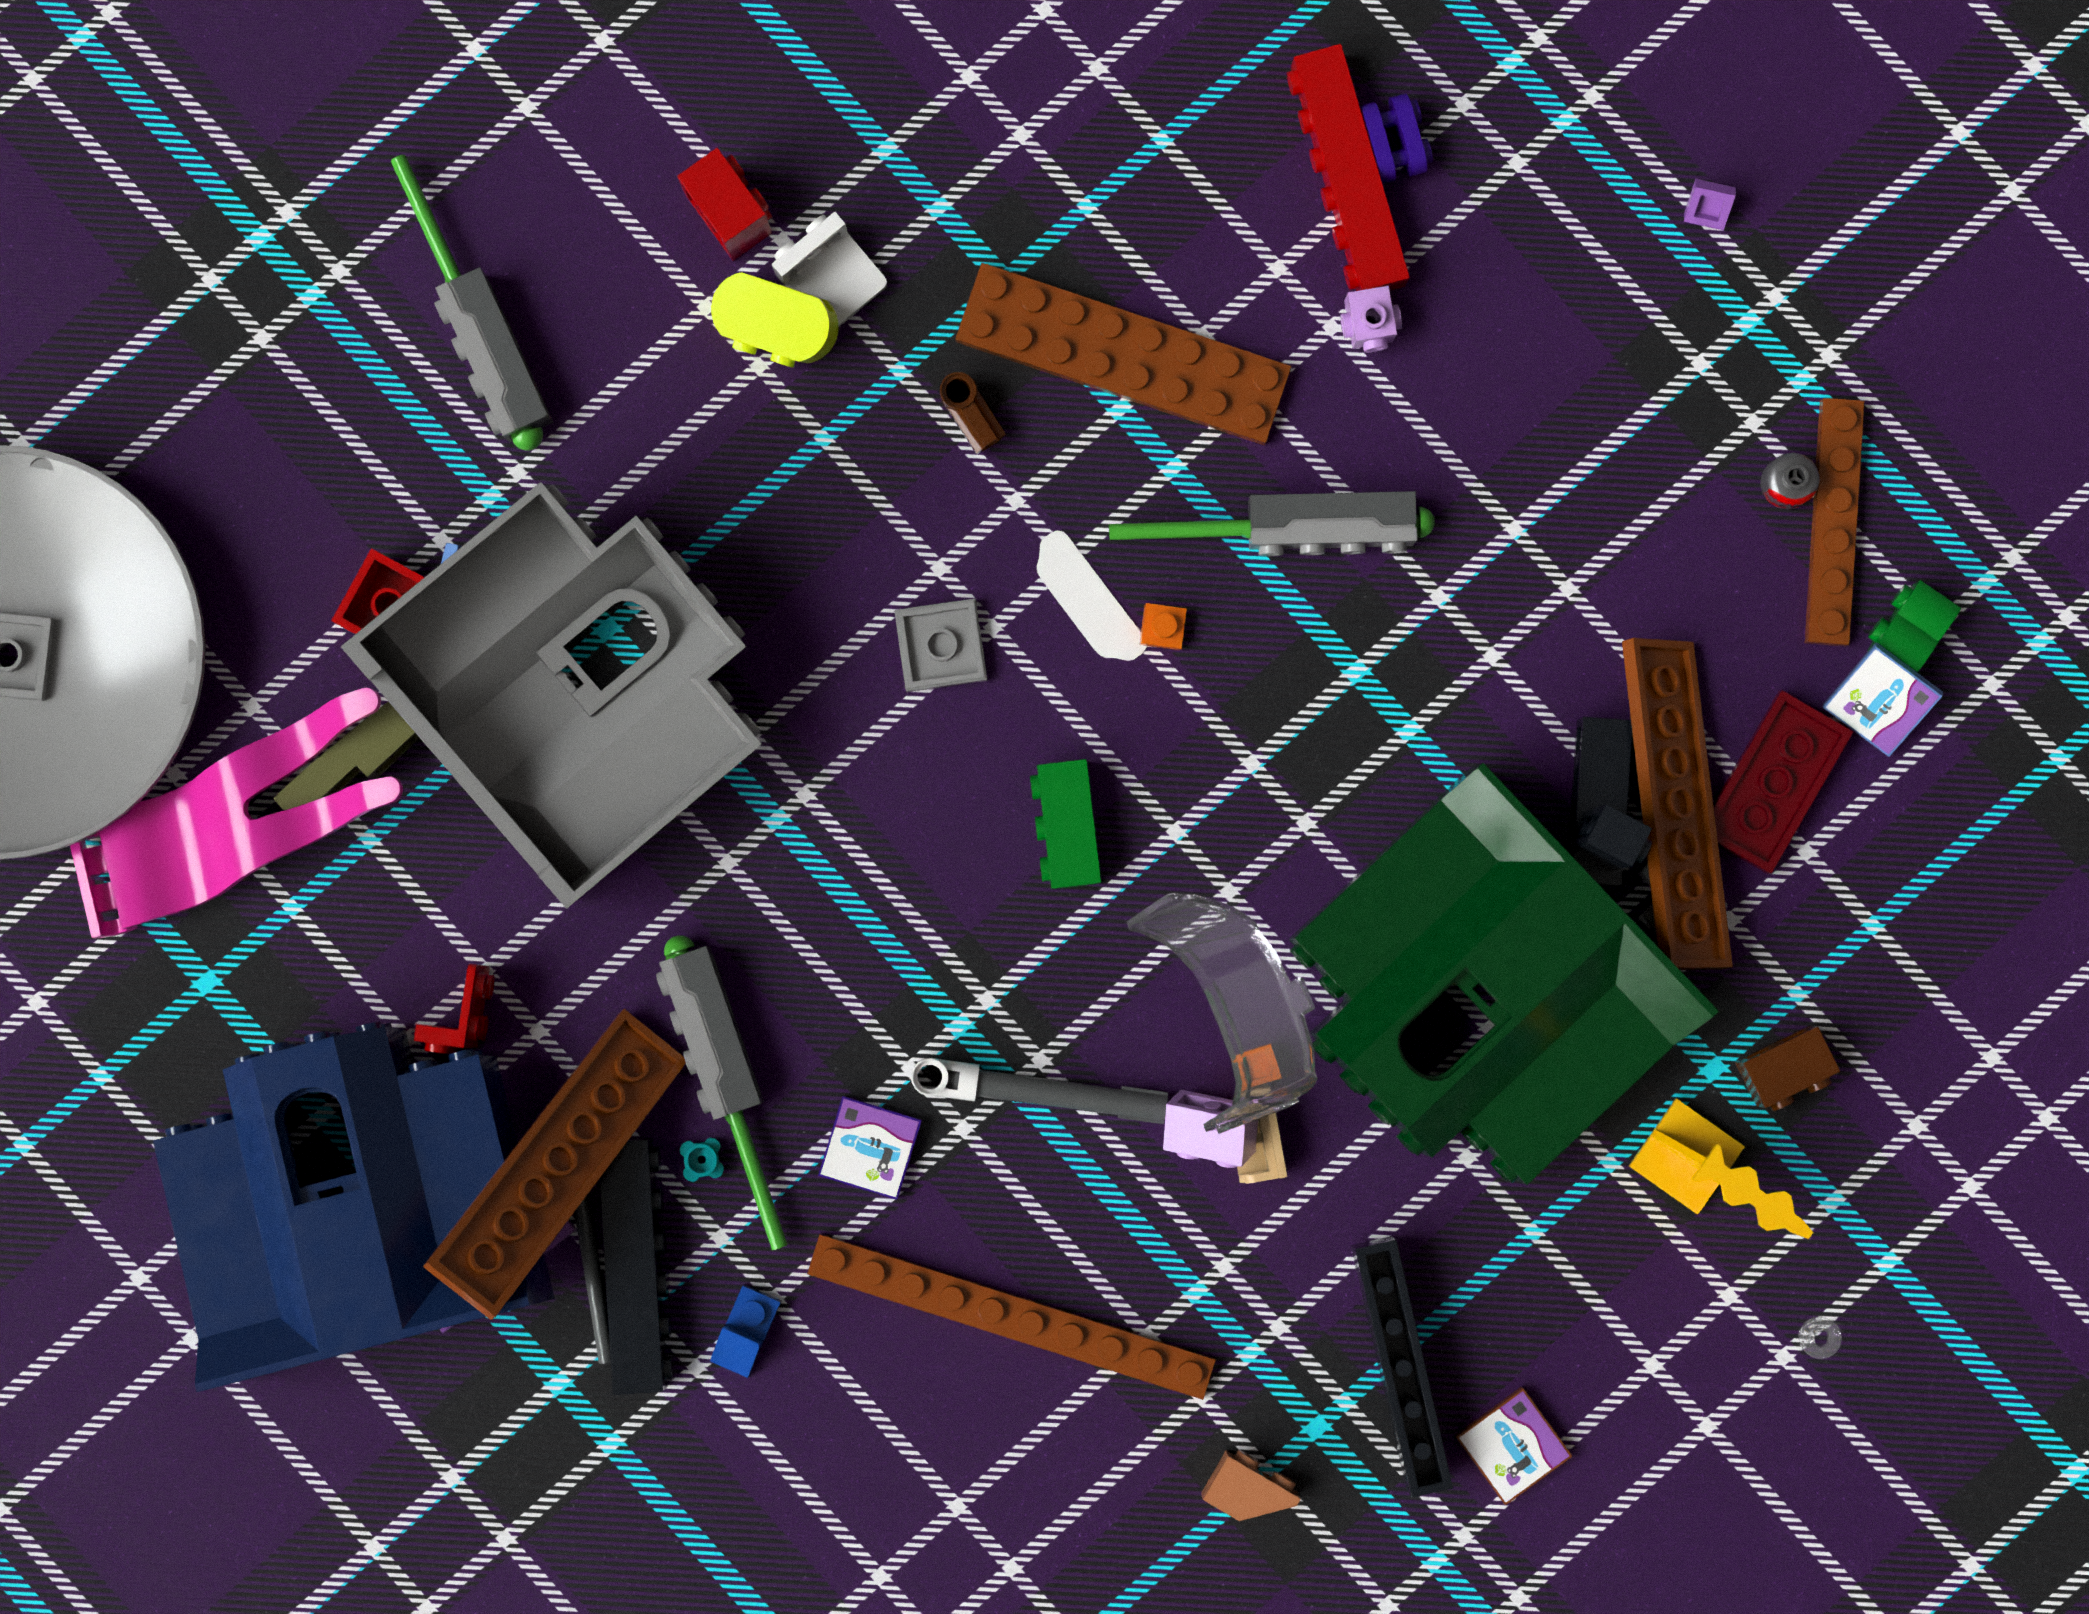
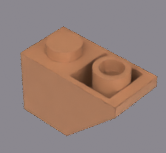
(1246, 1491)

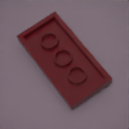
(1776, 780)

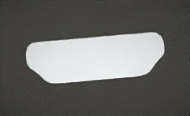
(1087, 599)

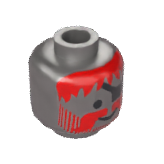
(1778, 487)

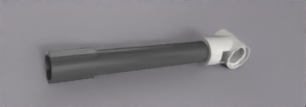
(968, 1081)

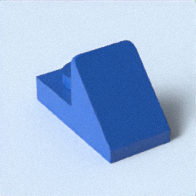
(745, 1330)

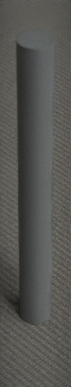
(593, 1280)

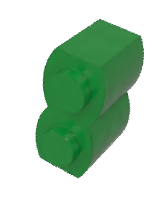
(1915, 625)

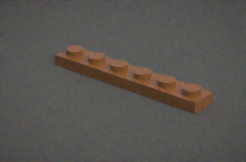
(1834, 522)

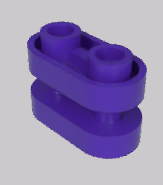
(1403, 117)

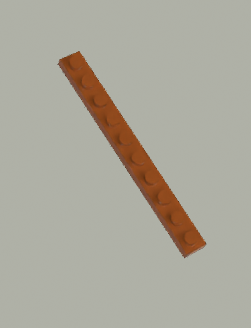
(1011, 1316)

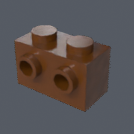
(1788, 1068)

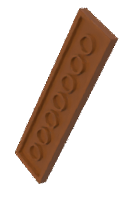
(1123, 353)
(1677, 803)
(555, 1165)

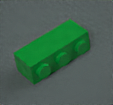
(1066, 824)

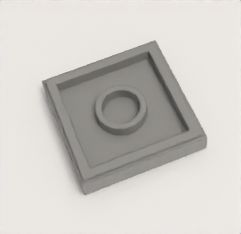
(940, 645)

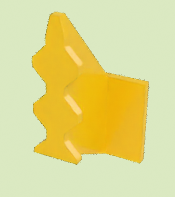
(1693, 1156)

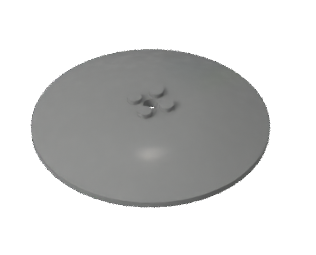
(103, 651)

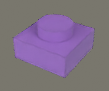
(1709, 204)

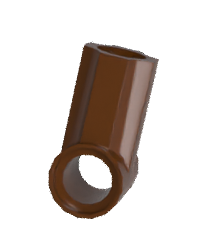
(972, 415)

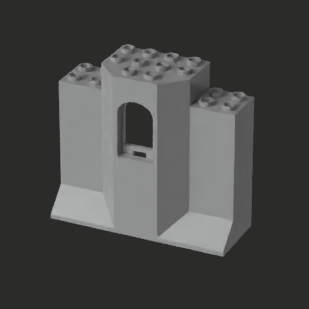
(554, 766)

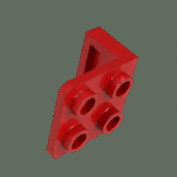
(472, 1023)

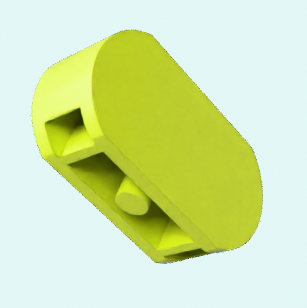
(774, 319)

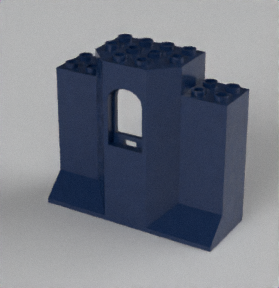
(311, 1278)

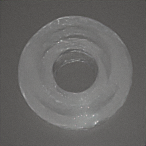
(1808, 1332)

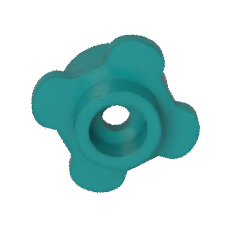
(691, 1153)

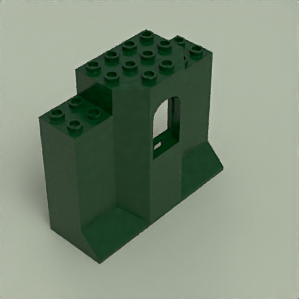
(1500, 904)

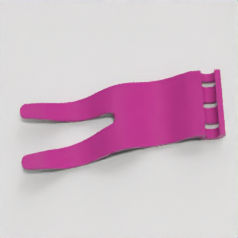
(201, 836)

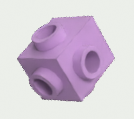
(1372, 305)

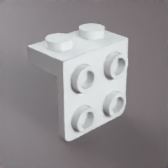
(830, 267)

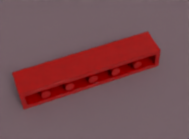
(1348, 170)

